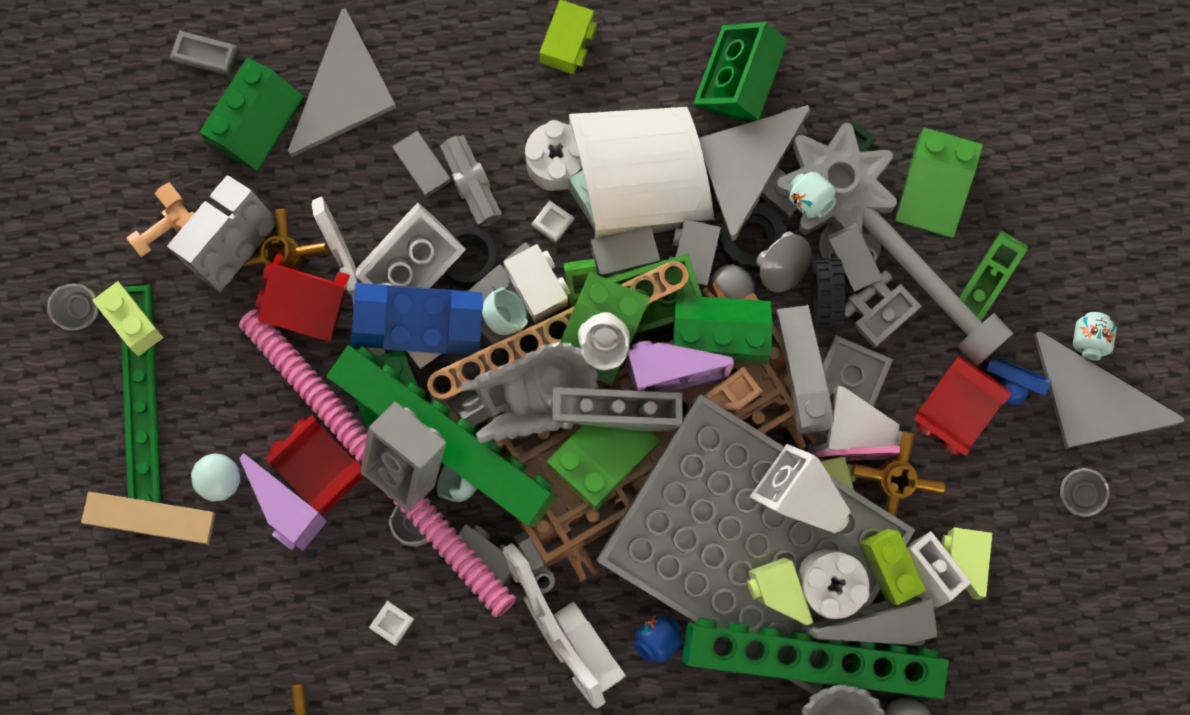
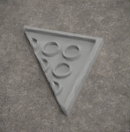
(344, 91)
(745, 161)
(1093, 402)

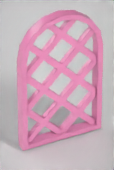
(859, 453)

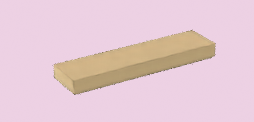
(148, 518)

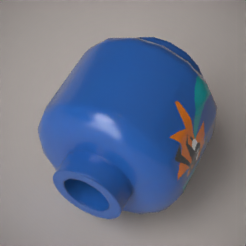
(658, 638)

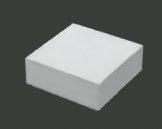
(552, 222)
(391, 623)

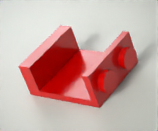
(301, 300)
(961, 406)
(315, 465)

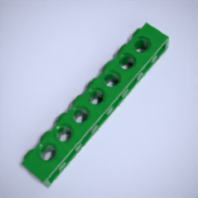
(927, 680)

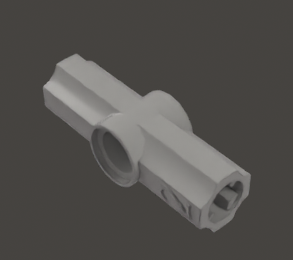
(471, 181)

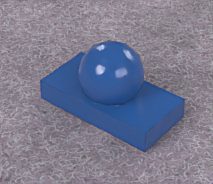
(1018, 380)

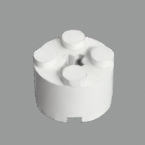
(549, 140)
(849, 590)

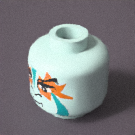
(812, 194)
(1094, 335)

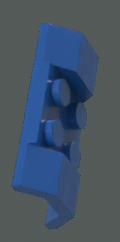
(416, 319)

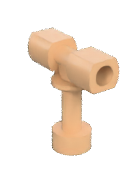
(175, 216)

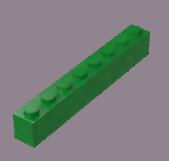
(477, 463)

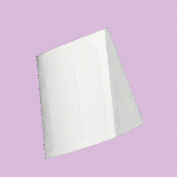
(642, 169)

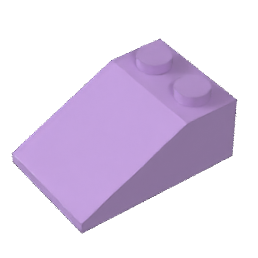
(673, 368)
(286, 512)

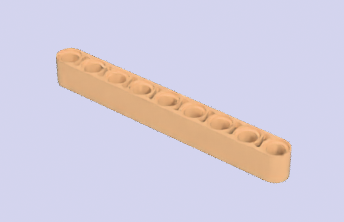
(541, 332)

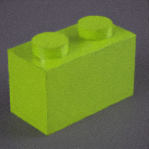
(567, 36)
(892, 566)

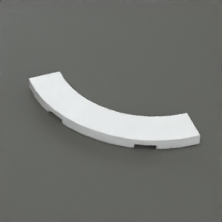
(338, 248)
(550, 628)

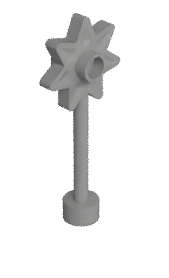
(860, 201)

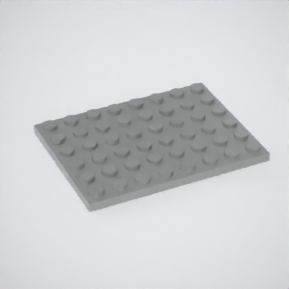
(700, 532)

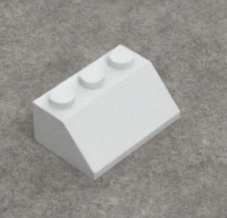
(412, 253)

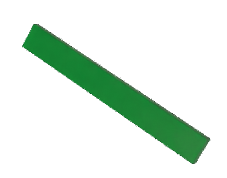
(141, 412)

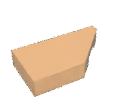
(735, 391)

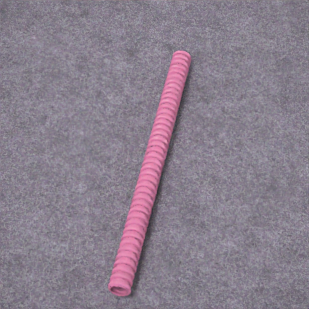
(354, 437)

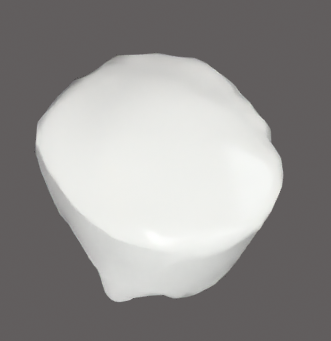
(604, 341)

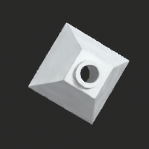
(855, 425)
(802, 490)

